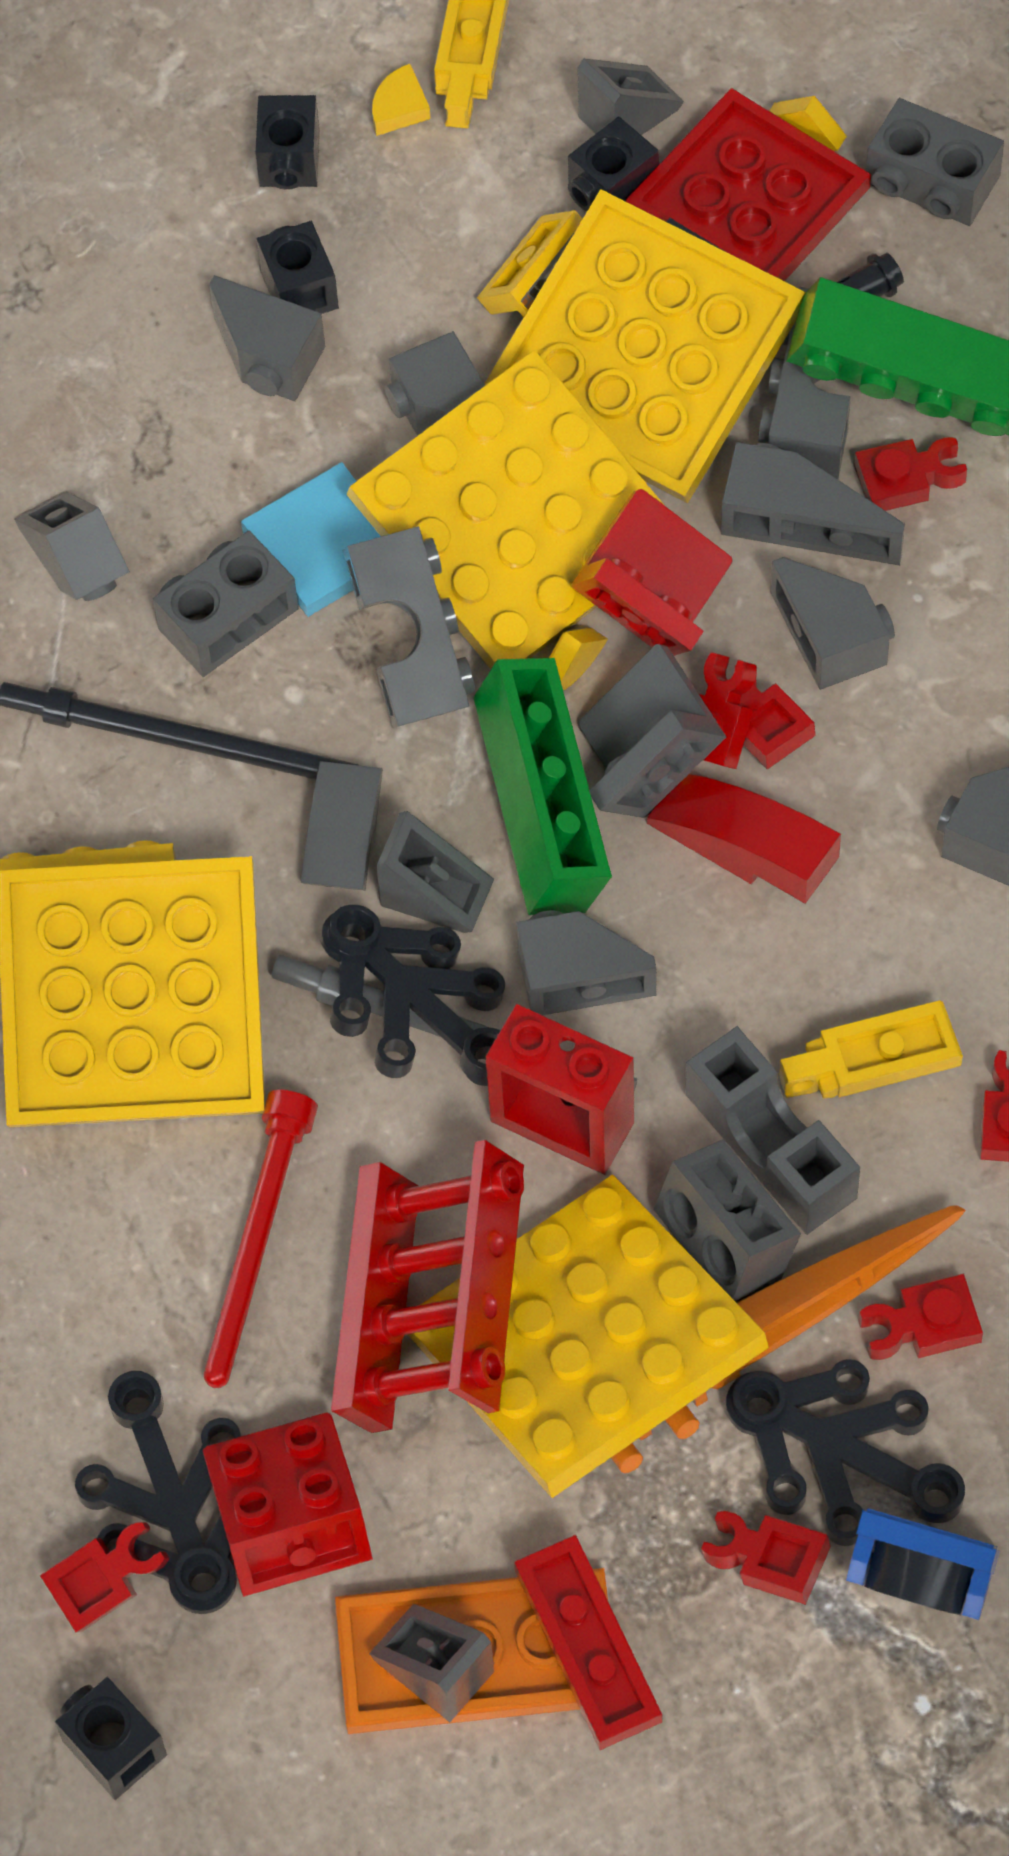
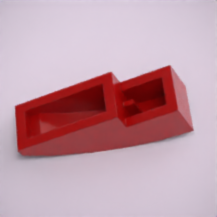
(748, 834)

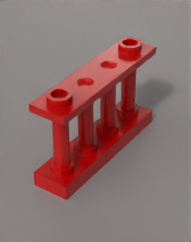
(378, 1284)

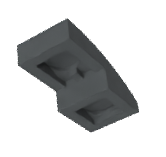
(341, 826)

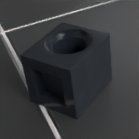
(287, 141)
(611, 150)
(298, 248)
(122, 1762)

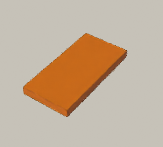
(525, 1668)

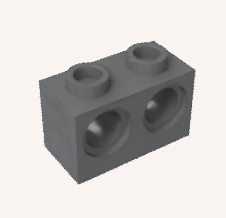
(938, 155)
(235, 611)
(727, 1220)

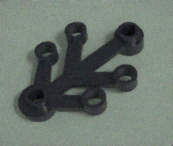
(408, 989)
(836, 1442)
(173, 1506)

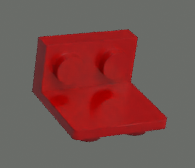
(653, 573)
(287, 1503)

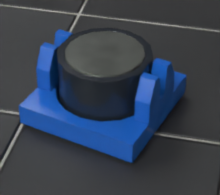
(922, 1564)

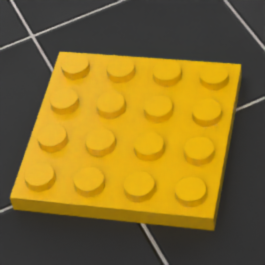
(655, 337)
(515, 502)
(130, 992)
(603, 1335)

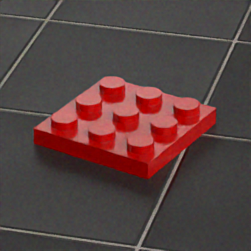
(753, 186)

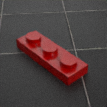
(588, 1642)

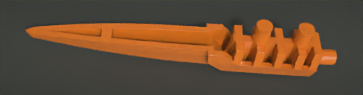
(811, 1296)

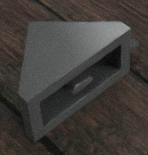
(625, 91)
(430, 877)
(436, 1659)

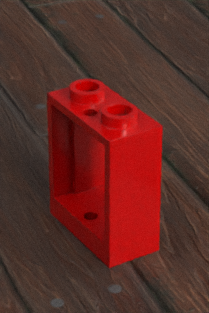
(535, 1077)

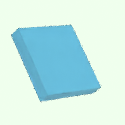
(309, 535)

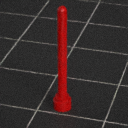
(287, 1119)

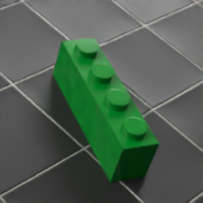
(903, 355)
(542, 786)

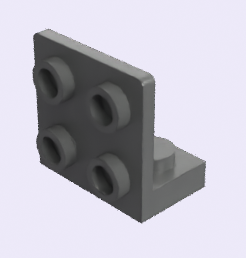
(648, 734)

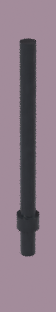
(64, 708)

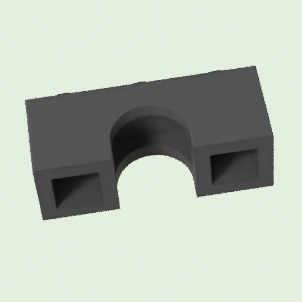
(805, 416)
(400, 573)
(795, 1163)

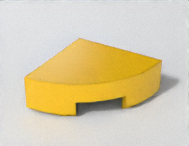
(399, 102)
(812, 119)
(576, 653)

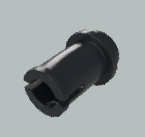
(877, 277)

